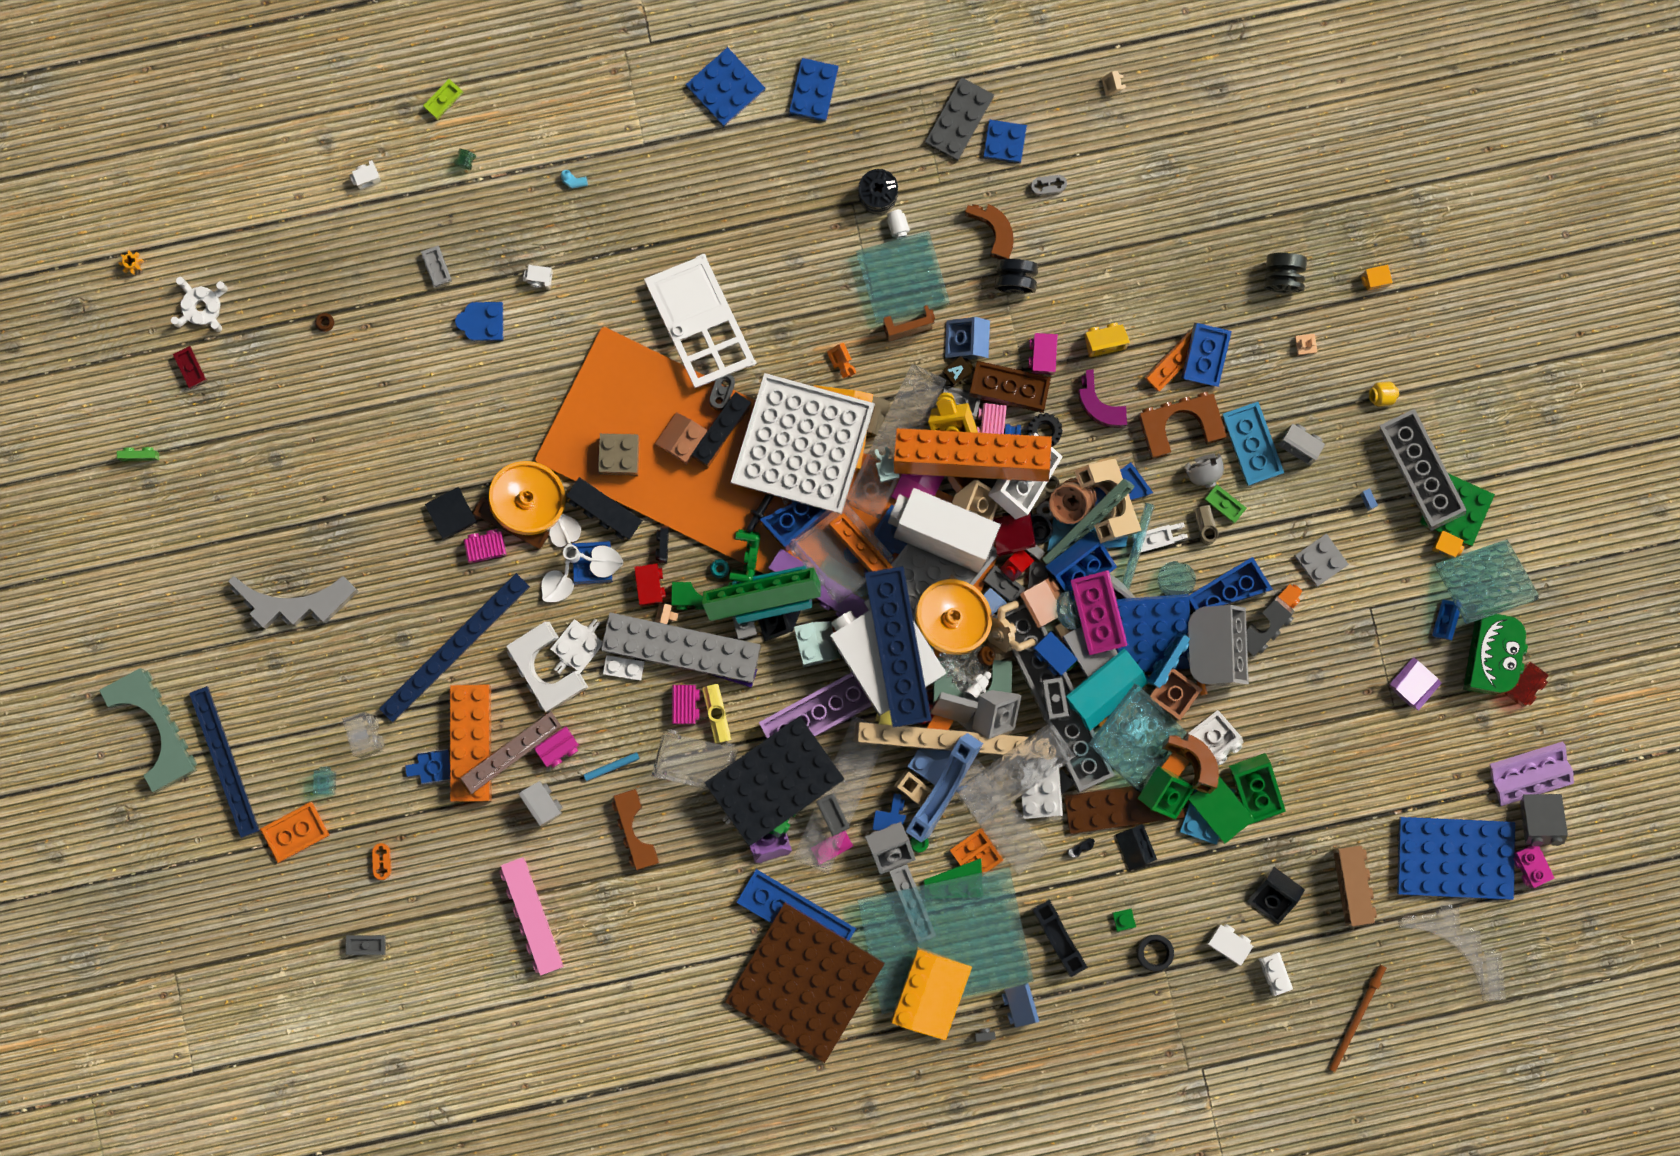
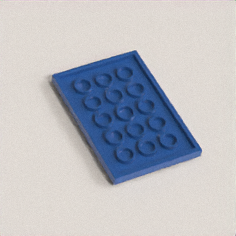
(1456, 858)

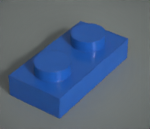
(1446, 620)

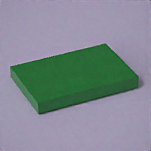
(1222, 811)

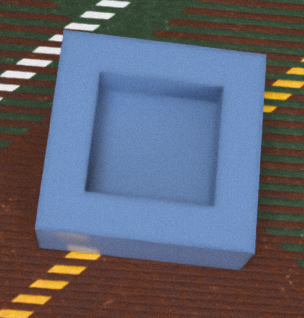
(1368, 499)

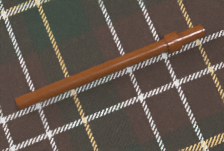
(1374, 984)

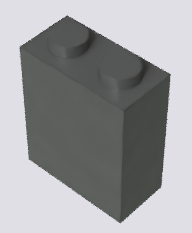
(1543, 819)

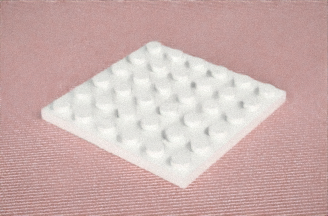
(802, 443)

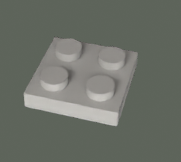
(1321, 560)

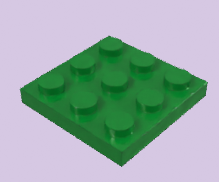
(1477, 505)

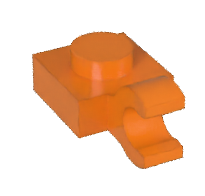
(840, 357)

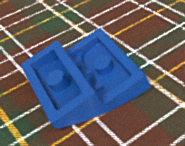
(581, 568)

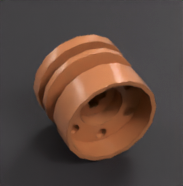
(1064, 505)

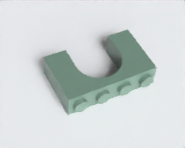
(1000, 680)

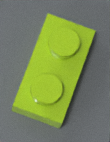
(443, 99)

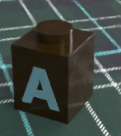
(958, 371)

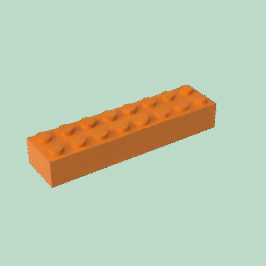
(972, 455)

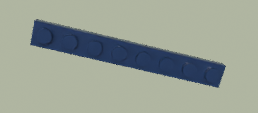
(224, 762)

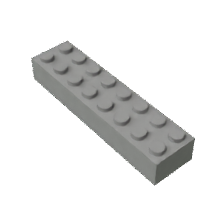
(681, 647)

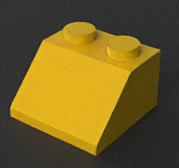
(1106, 340)

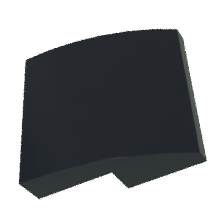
(450, 513)

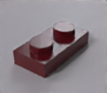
(190, 367)

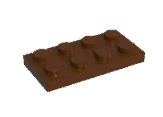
(1010, 386)

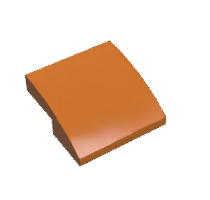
(977, 847)

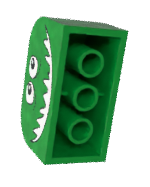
(1495, 655)

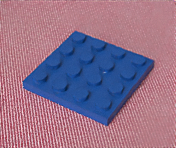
(1152, 625)

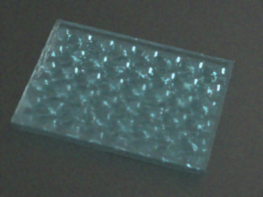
(958, 918)

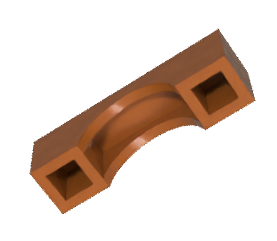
(628, 805)

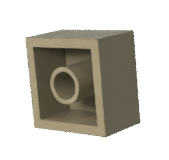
(619, 454)

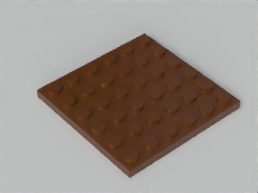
(805, 982)

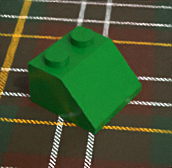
(1166, 792)

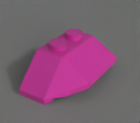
(925, 483)

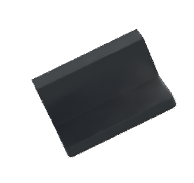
(1136, 847)

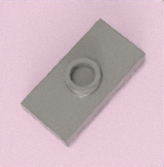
(436, 266)

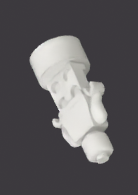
(978, 687)

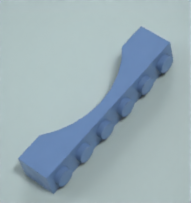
(953, 774)

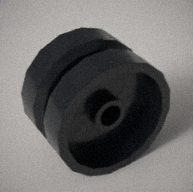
(1016, 276)

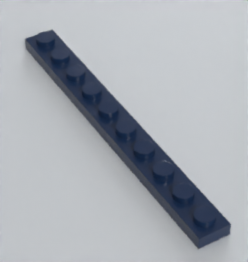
(454, 647)

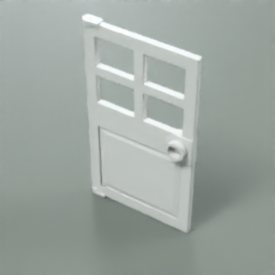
(692, 304)

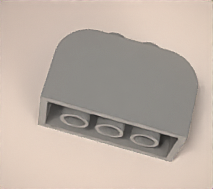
(1218, 645)

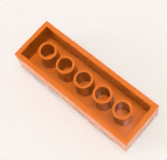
(469, 738)

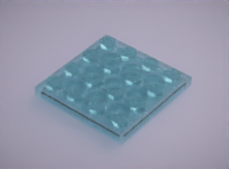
(902, 277)
(1487, 581)
(1134, 737)

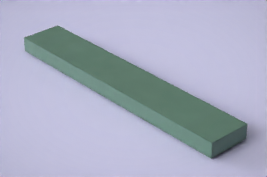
(1091, 519)

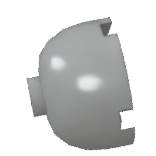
(1206, 470)

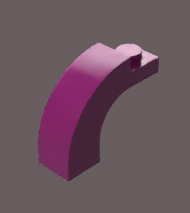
(1099, 412)

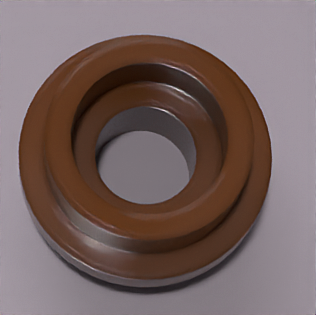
(320, 318)
(985, 656)

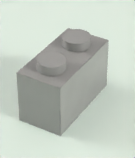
(1055, 698)

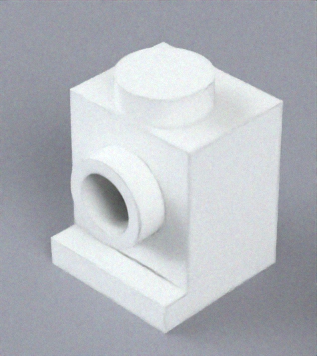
(365, 175)
(538, 276)

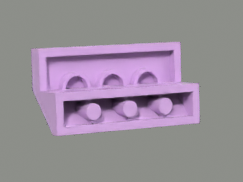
(1531, 773)

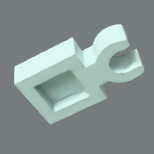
(885, 467)

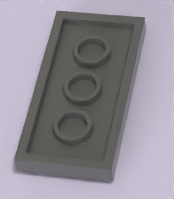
(959, 119)

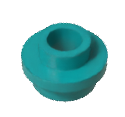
(719, 562)

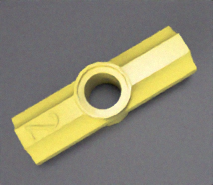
(714, 701)

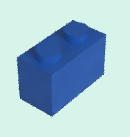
(1054, 654)

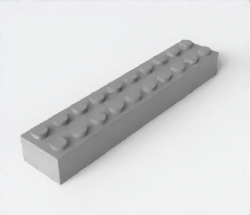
(1087, 766)

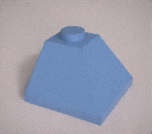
(929, 764)

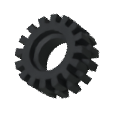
(1046, 419)

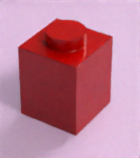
(1016, 565)

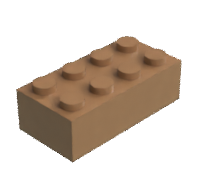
(1354, 886)

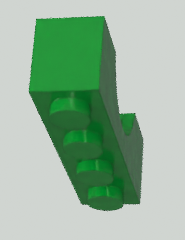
(686, 596)

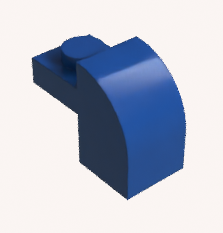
(885, 819)

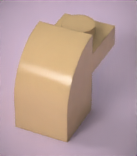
(913, 788)

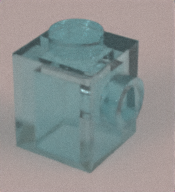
(324, 781)

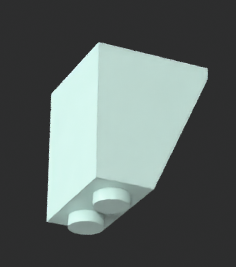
(815, 643)

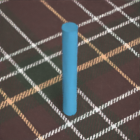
(611, 766)

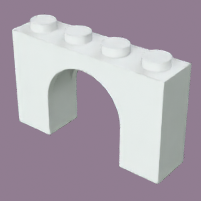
(524, 653)

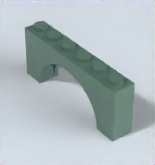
(174, 759)

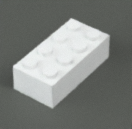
(1020, 495)

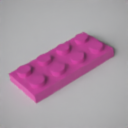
(1099, 612)

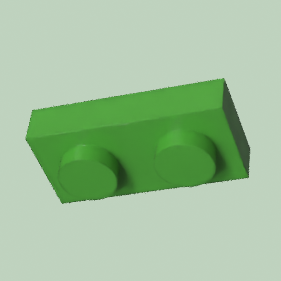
(146, 454)
(1225, 504)

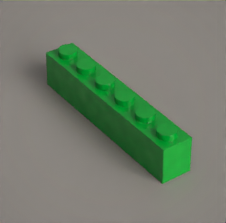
(761, 594)

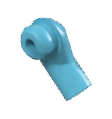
(571, 181)

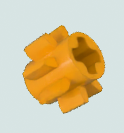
(127, 259)

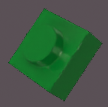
(1124, 919)

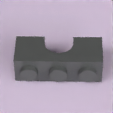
(1278, 614)

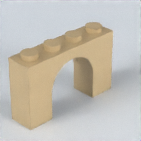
(1123, 517)

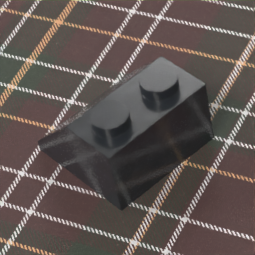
(1276, 895)

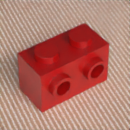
(649, 584)

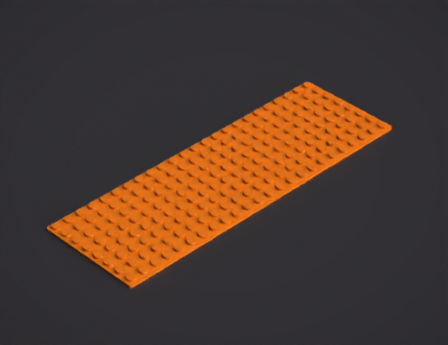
(639, 392)

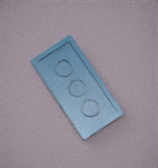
(1252, 443)

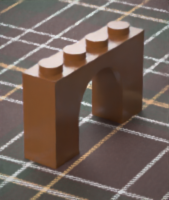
(1202, 408)

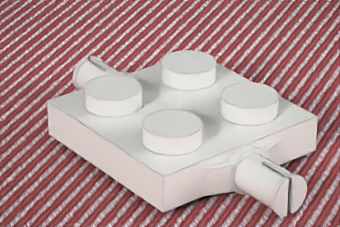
(577, 646)

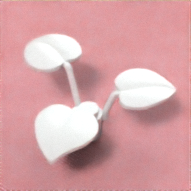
(604, 560)

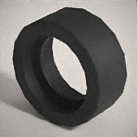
(1155, 967)

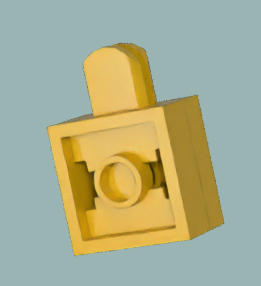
(951, 416)

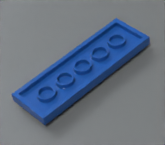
(767, 896)

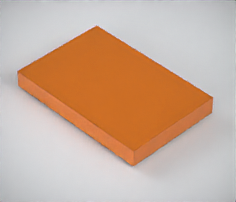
(294, 832)

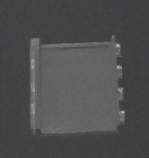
(833, 562)

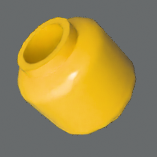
(1383, 394)

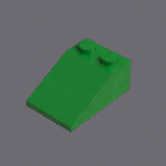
(1257, 787)

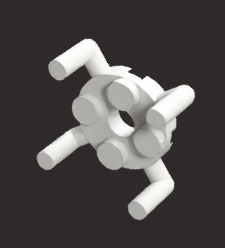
(197, 295)

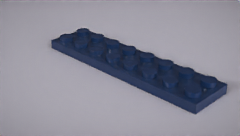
(898, 646)

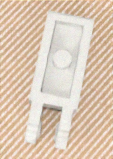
(1161, 537)

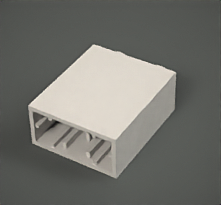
(943, 529)
(859, 649)

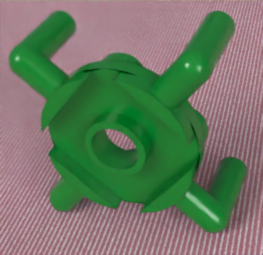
(750, 558)

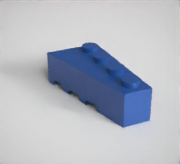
(793, 522)
(1233, 586)

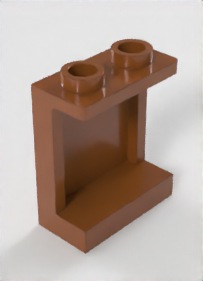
(910, 328)

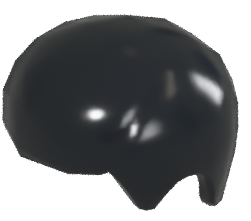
(1041, 528)

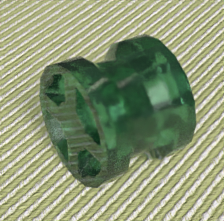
(465, 159)

